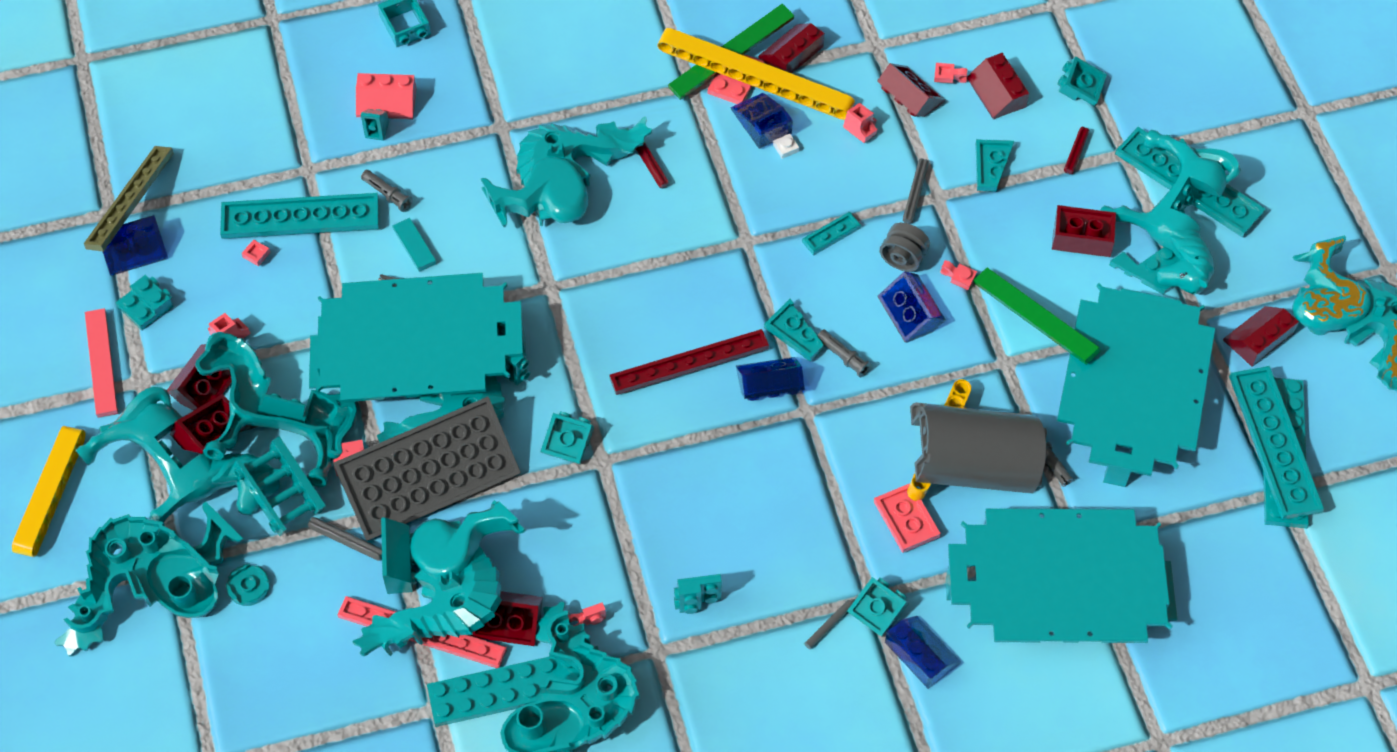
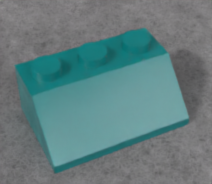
(397, 557)

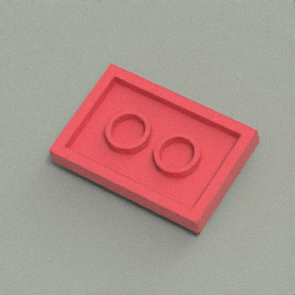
(729, 88)
(906, 519)

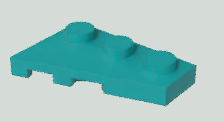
(991, 162)
(792, 329)

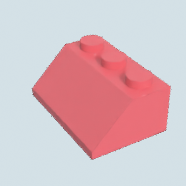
(386, 92)

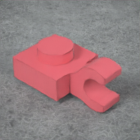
(946, 73)
(960, 276)
(590, 615)

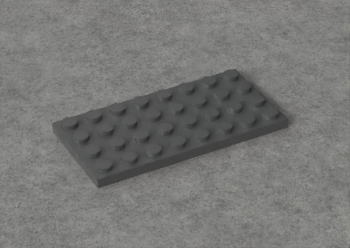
(427, 467)

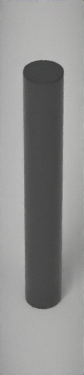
(828, 625)

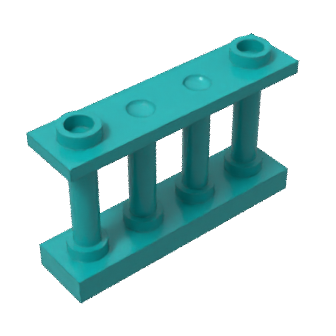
(289, 468)

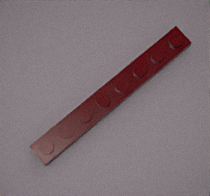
(689, 362)

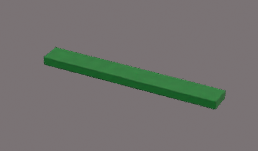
(740, 44)
(1037, 316)

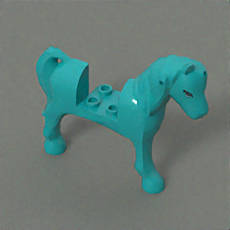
(1167, 220)
(250, 404)
(148, 422)

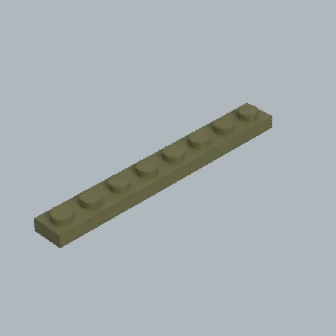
(128, 198)

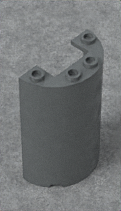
(979, 448)

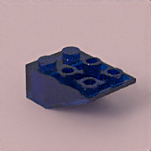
(763, 119)

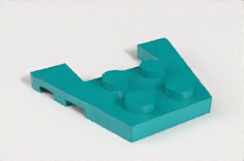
(1147, 269)

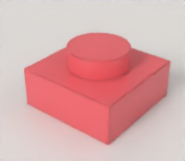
(256, 252)

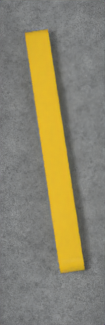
(755, 73)

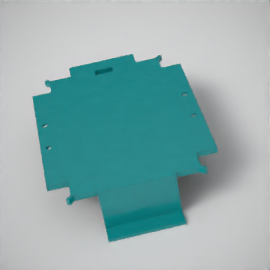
(414, 337)
(1139, 383)
(1063, 576)

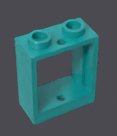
(389, 10)

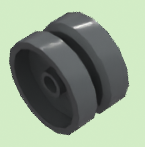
(904, 247)

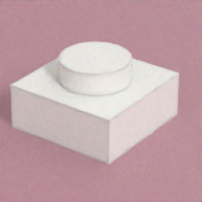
(786, 146)

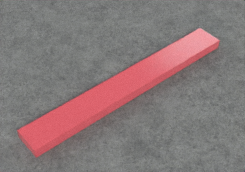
(464, 646)

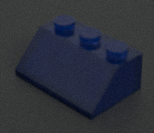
(135, 246)
(911, 307)
(770, 378)
(921, 650)

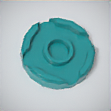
(248, 585)

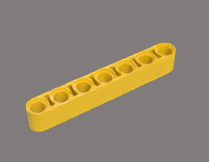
(954, 399)
(48, 492)

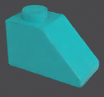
(375, 123)

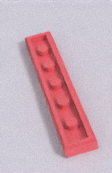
(101, 363)

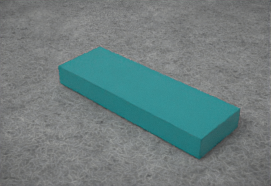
(831, 233)
(414, 244)

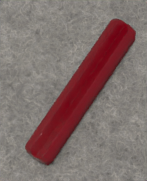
(1076, 150)
(652, 166)

